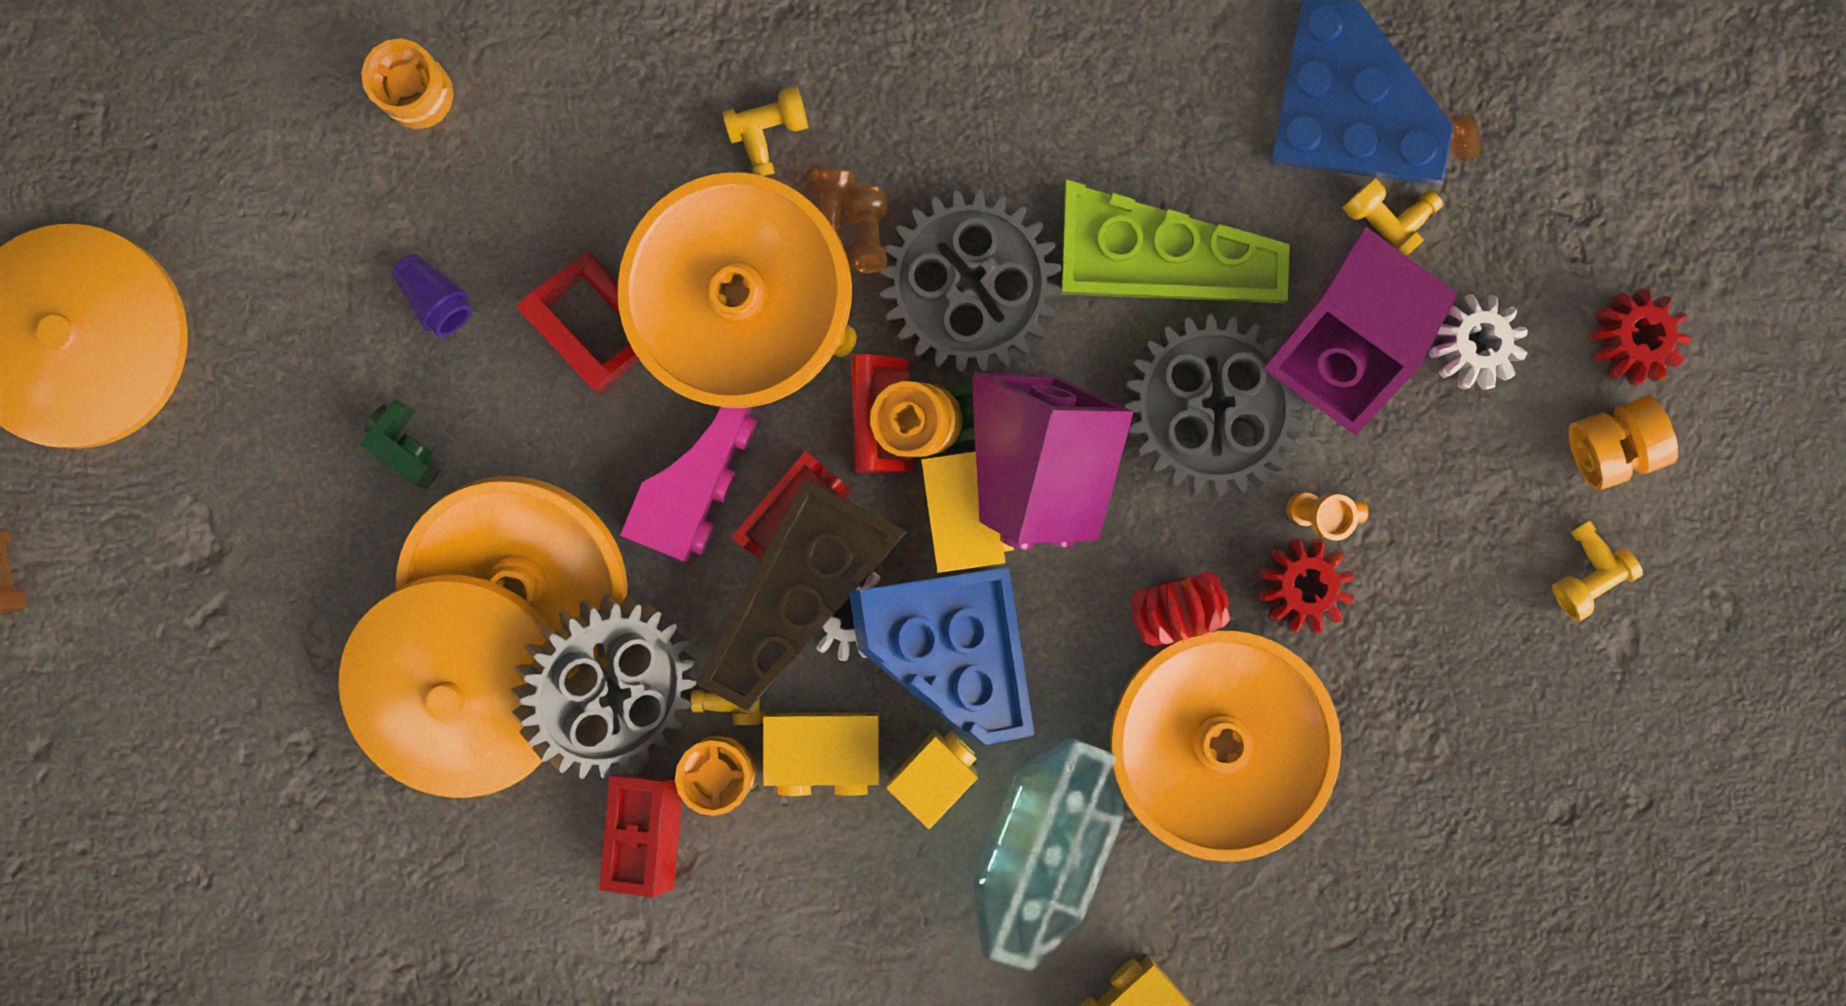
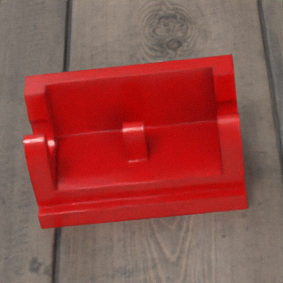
(763, 522)
(641, 835)

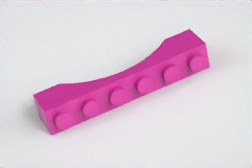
(676, 503)

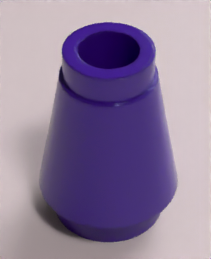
(432, 296)

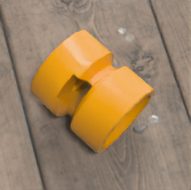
(407, 83)
(916, 419)
(1633, 438)
(715, 774)

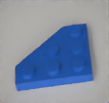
(1357, 102)
(952, 649)

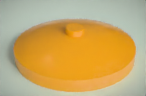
(734, 290)
(85, 336)
(521, 538)
(434, 682)
(1225, 745)

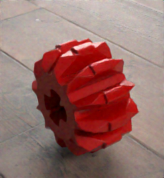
(1661, 334)
(1321, 574)
(1180, 608)

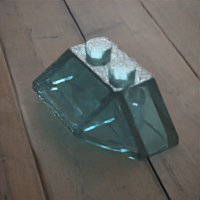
(1047, 852)

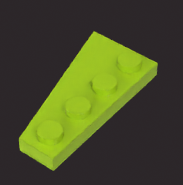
(1154, 253)

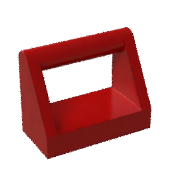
(539, 313)
(869, 378)

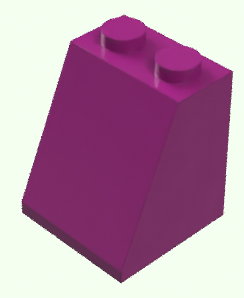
(1362, 332)
(1045, 457)

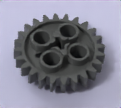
(1011, 252)
(1162, 405)
(557, 704)

